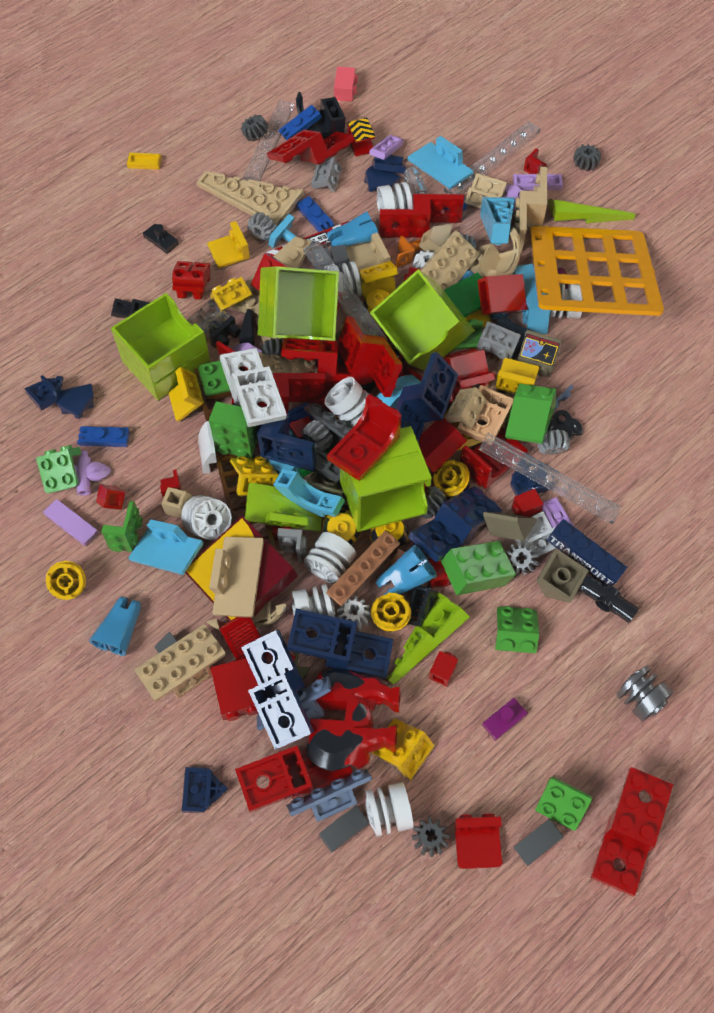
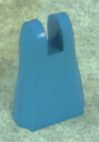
(353, 232)
(408, 572)
(117, 627)

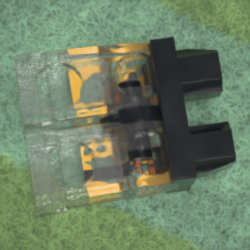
(215, 324)

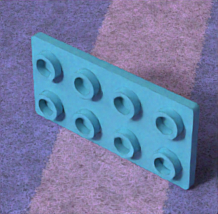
(442, 162)
(166, 548)

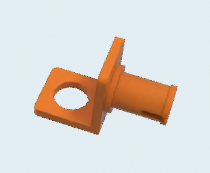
(407, 250)

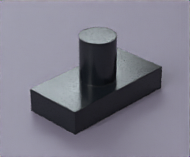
(161, 238)

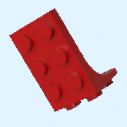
(368, 439)
(483, 467)

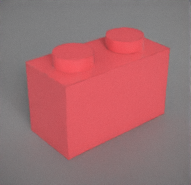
(345, 84)

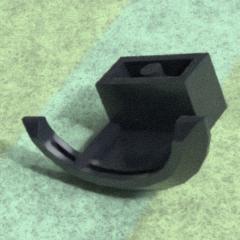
(332, 116)

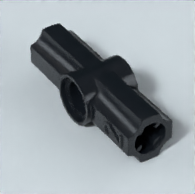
(608, 598)

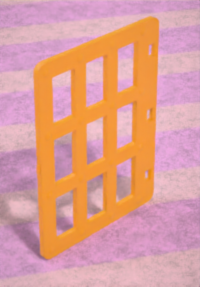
(548, 279)

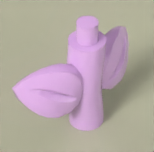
(89, 471)

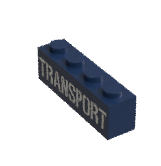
(586, 553)

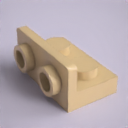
(466, 407)

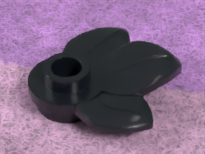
(570, 424)

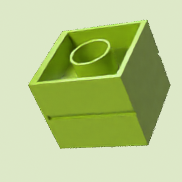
(298, 303)
(421, 320)
(158, 343)
(391, 488)

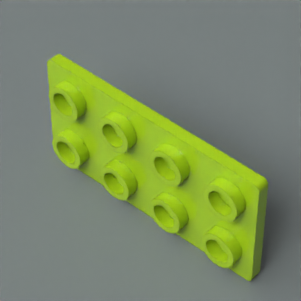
(271, 507)

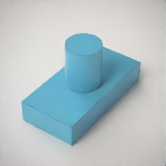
(282, 231)

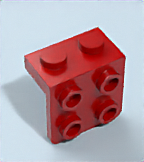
(478, 841)

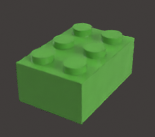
(231, 431)
(478, 567)

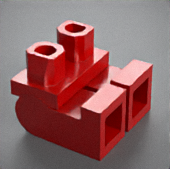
(190, 278)

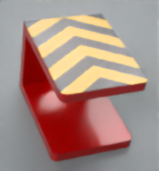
(362, 136)

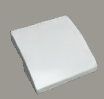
(206, 447)
(539, 534)

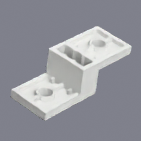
(253, 387)

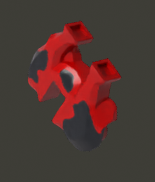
(349, 742)

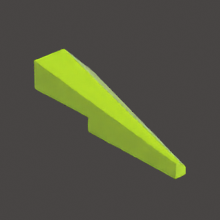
(572, 211)
(440, 622)

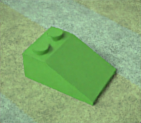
(531, 413)

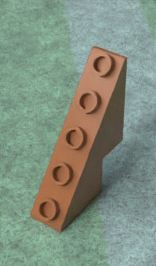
(363, 568)

